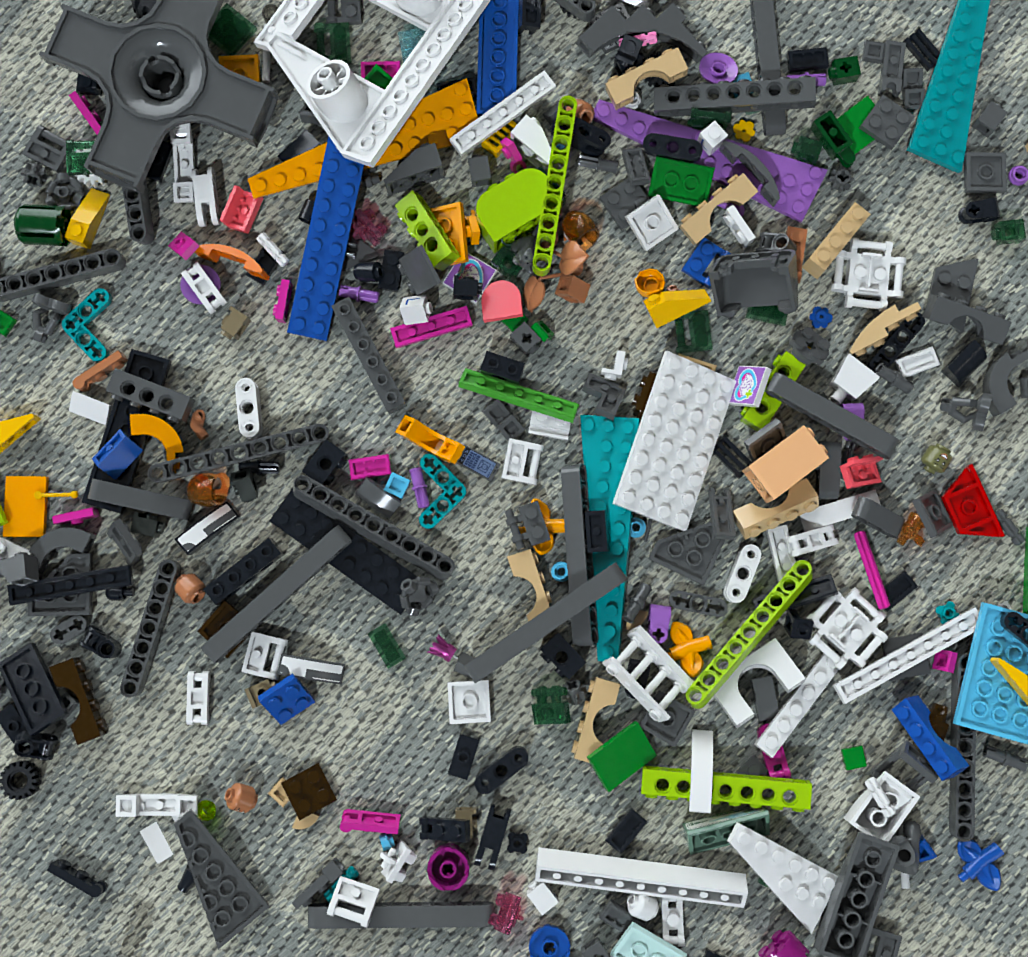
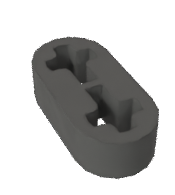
(67, 625)

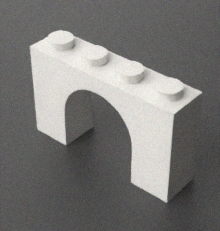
(769, 657)

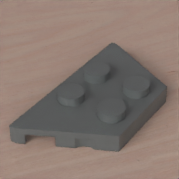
(956, 281)

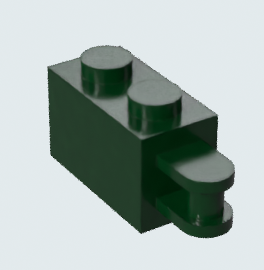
(835, 139)

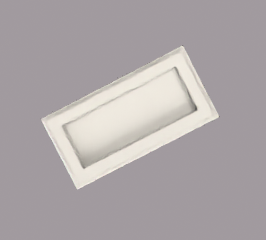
(917, 362)

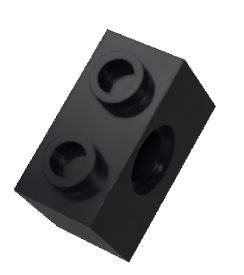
(502, 367)
(326, 452)
(573, 662)

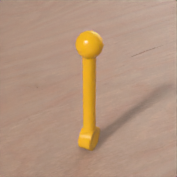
(38, 495)

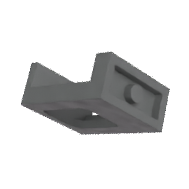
(915, 759)

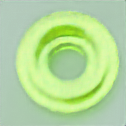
(209, 807)

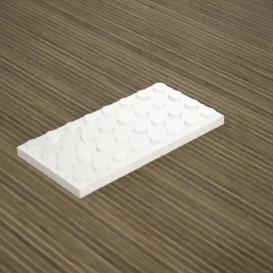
(674, 441)

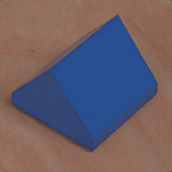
(926, 850)

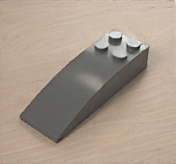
(856, 897)

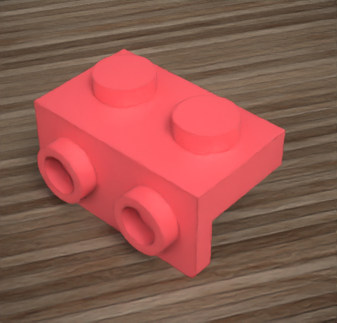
(240, 210)
(861, 471)

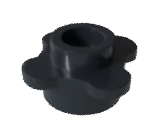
(522, 838)

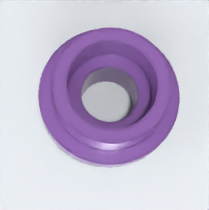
(1022, 171)

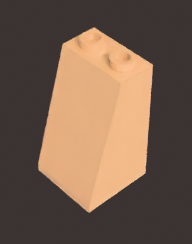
(786, 464)

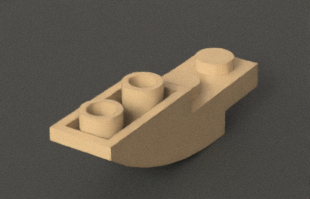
(875, 332)

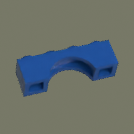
(942, 757)

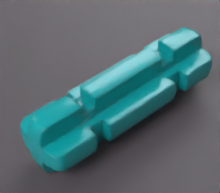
(351, 873)

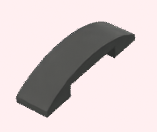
(735, 152)

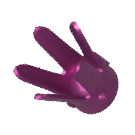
(443, 649)

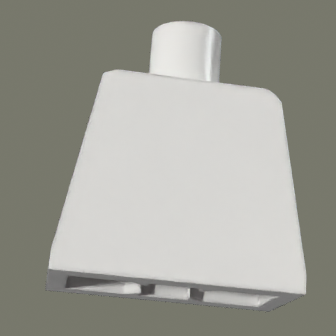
(851, 379)

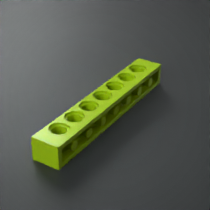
(799, 802)

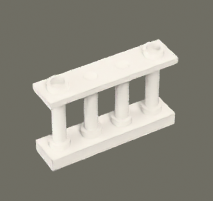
(667, 668)

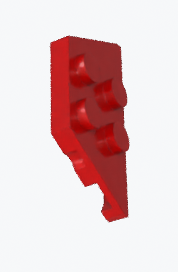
(970, 506)

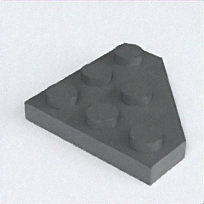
(689, 552)
(69, 605)

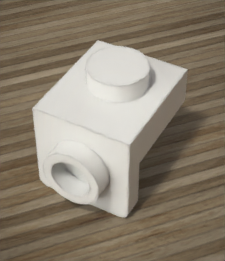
(619, 365)

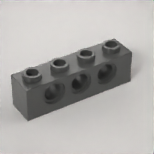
(121, 381)

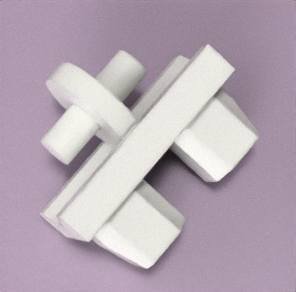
(394, 861)

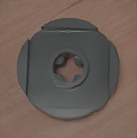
(807, 337)

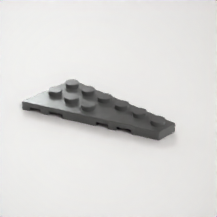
(223, 888)

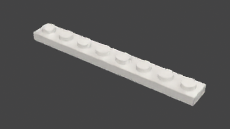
(907, 656)

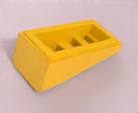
(491, 148)

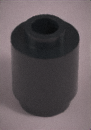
(368, 271)

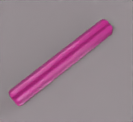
(871, 570)

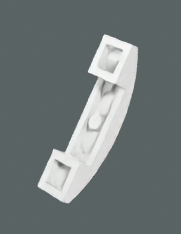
(184, 162)
(834, 511)
(701, 771)
(155, 804)

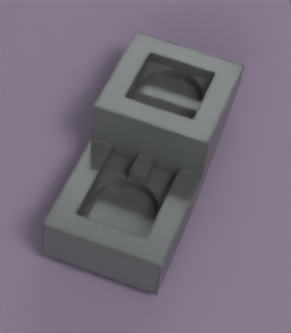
(912, 88)
(503, 420)
(377, 497)
(765, 698)

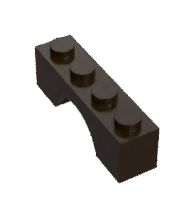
(89, 722)

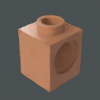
(572, 289)

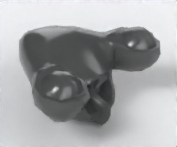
(909, 852)

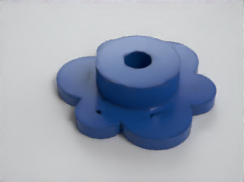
(817, 321)

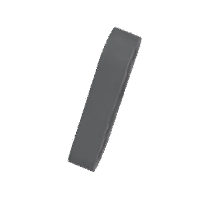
(712, 612)

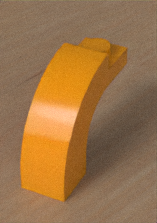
(151, 425)
(430, 440)

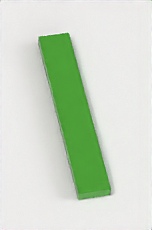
(518, 395)

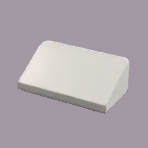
(90, 408)

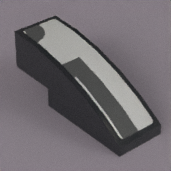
(207, 528)

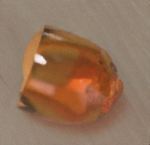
(580, 226)
(201, 490)

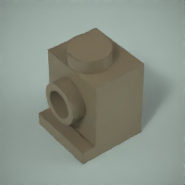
(234, 324)
(253, 691)
(467, 813)

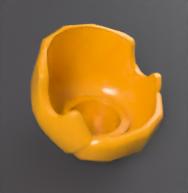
(649, 282)

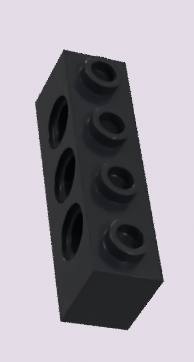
(244, 571)

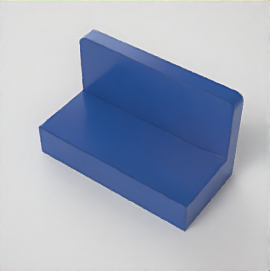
(117, 454)

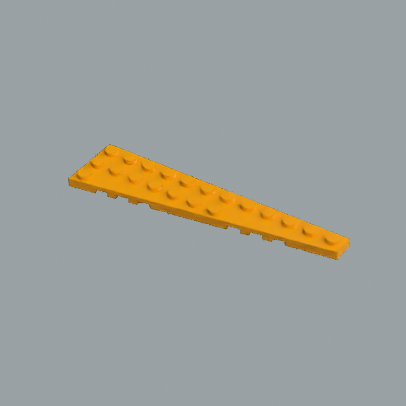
(431, 122)

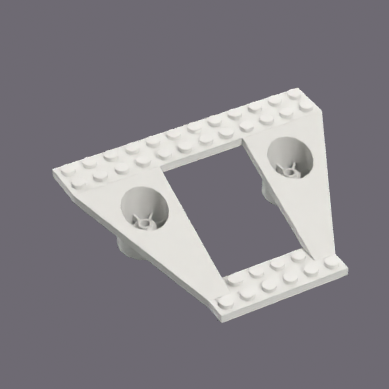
(350, 108)

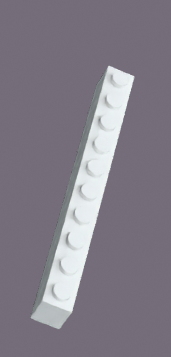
(641, 877)

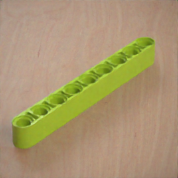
(554, 176)
(752, 624)

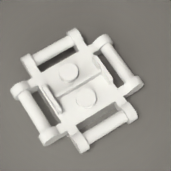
(868, 274)
(847, 629)

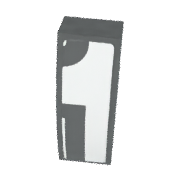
(311, 668)

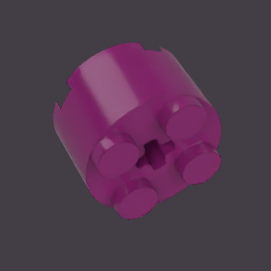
(448, 879)
(784, 945)

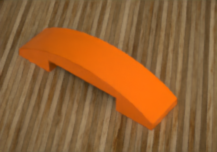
(213, 252)

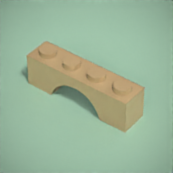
(668, 66)
(737, 192)
(836, 240)
(754, 520)
(524, 566)
(602, 694)

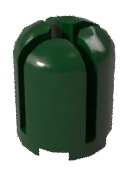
(42, 225)

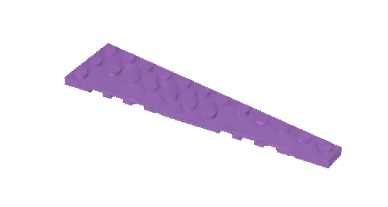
(794, 179)

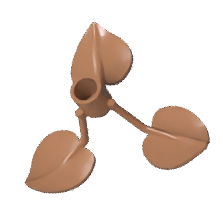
(571, 264)

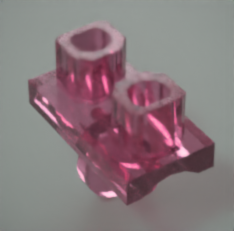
(366, 229)
(508, 912)

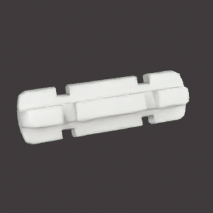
(272, 249)
(880, 797)

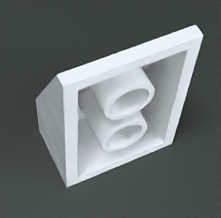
(532, 142)
(869, 818)

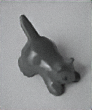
(524, 250)

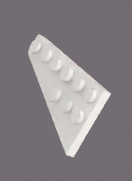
(792, 878)

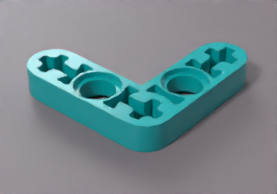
(80, 327)
(446, 487)

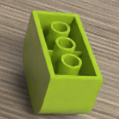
(512, 207)

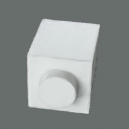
(712, 138)
(415, 309)
(542, 896)

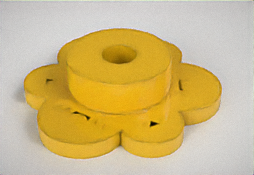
(747, 127)

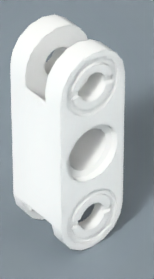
(206, 197)
(244, 399)
(750, 566)

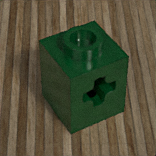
(849, 65)

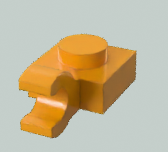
(472, 228)

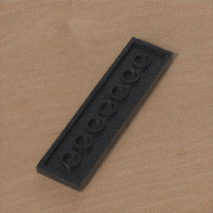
(146, 367)
(358, 561)

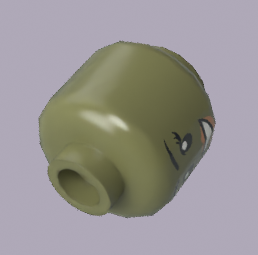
(936, 459)

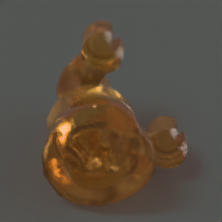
(910, 530)

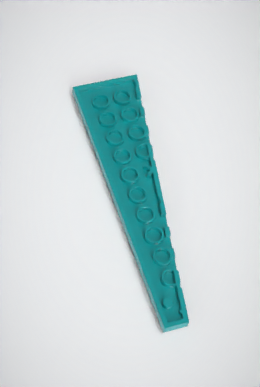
(948, 103)
(605, 454)

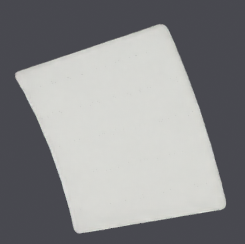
(156, 841)

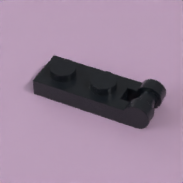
(445, 829)
(77, 878)

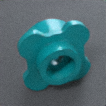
(941, 611)

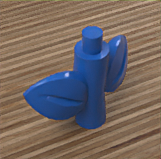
(980, 863)

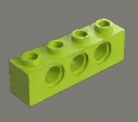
(407, 210)
(792, 369)

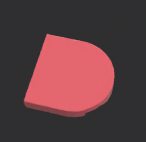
(501, 302)

